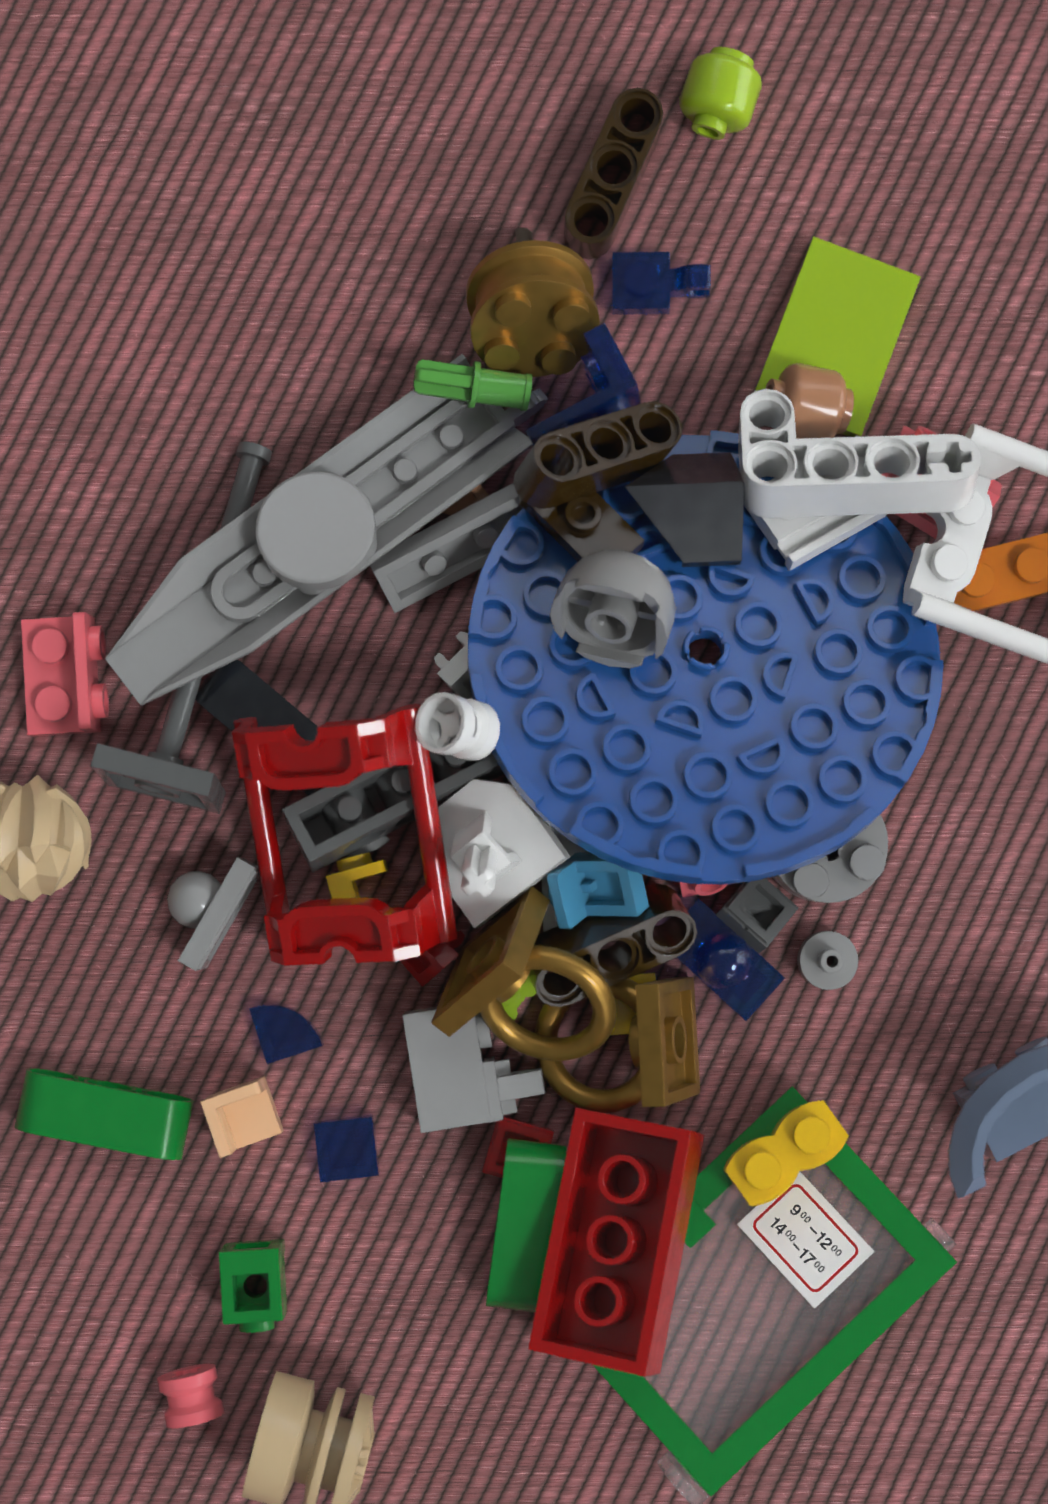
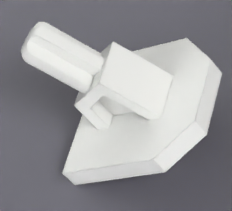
(494, 847)

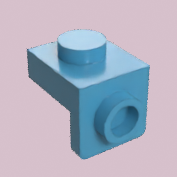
(594, 887)

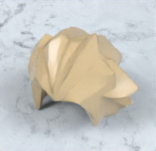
(41, 839)

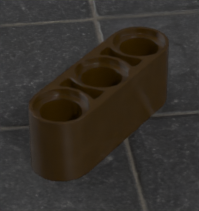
(620, 148)
(628, 447)
(637, 950)

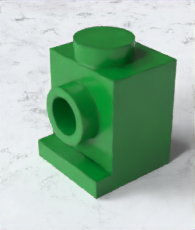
(239, 1304)

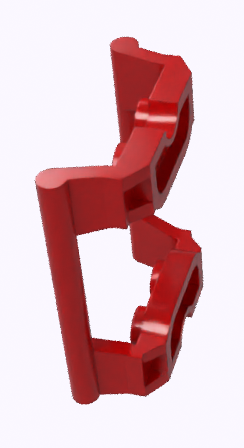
(340, 754)

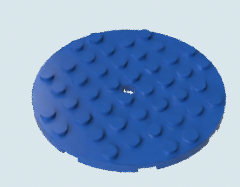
(707, 764)

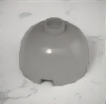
(615, 608)

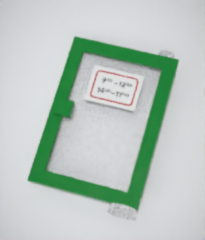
(775, 1306)

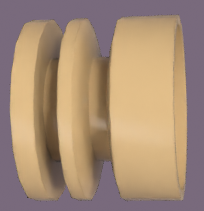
(308, 1445)

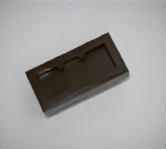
(586, 526)

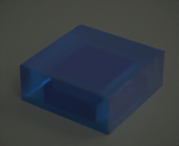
(346, 1148)

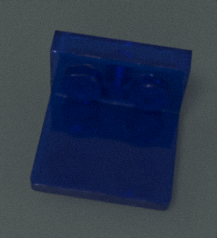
(609, 379)

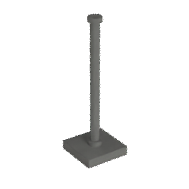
(162, 771)

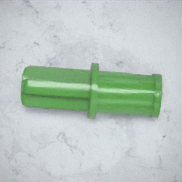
(472, 384)

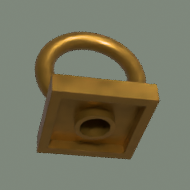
(496, 966)
(659, 1044)

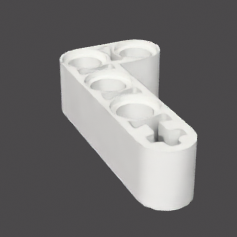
(945, 460)

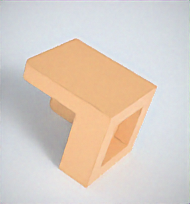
(241, 1116)

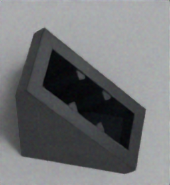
(695, 506)

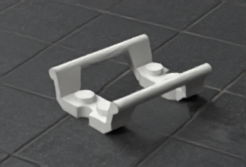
(952, 559)

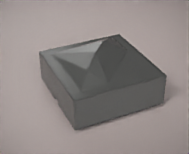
(757, 912)

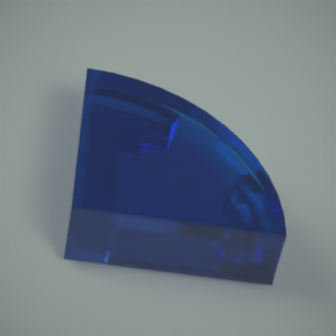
(283, 1032)

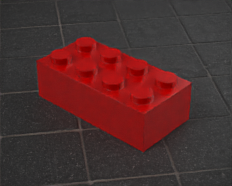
(616, 1242)

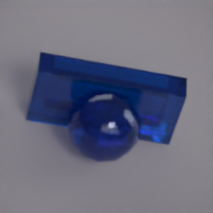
(728, 963)

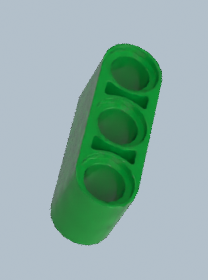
(104, 1114)
(524, 1223)

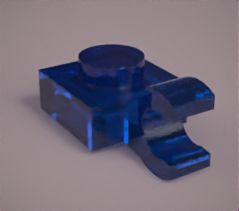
(645, 282)

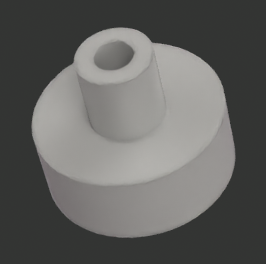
(813, 960)

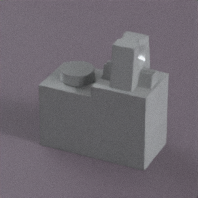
(453, 1078)

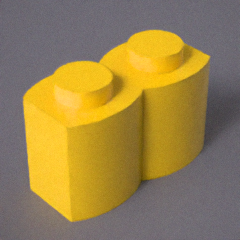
(798, 1142)

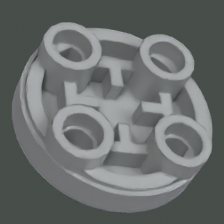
(316, 531)

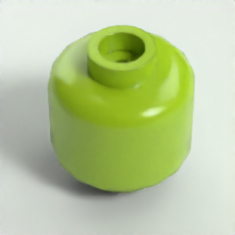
(720, 92)

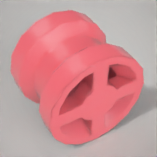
(190, 1396)

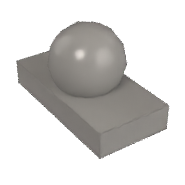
(210, 908)

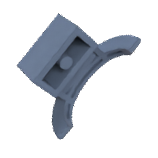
(998, 1114)

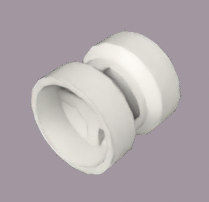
(457, 726)

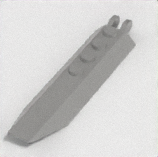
(228, 601)

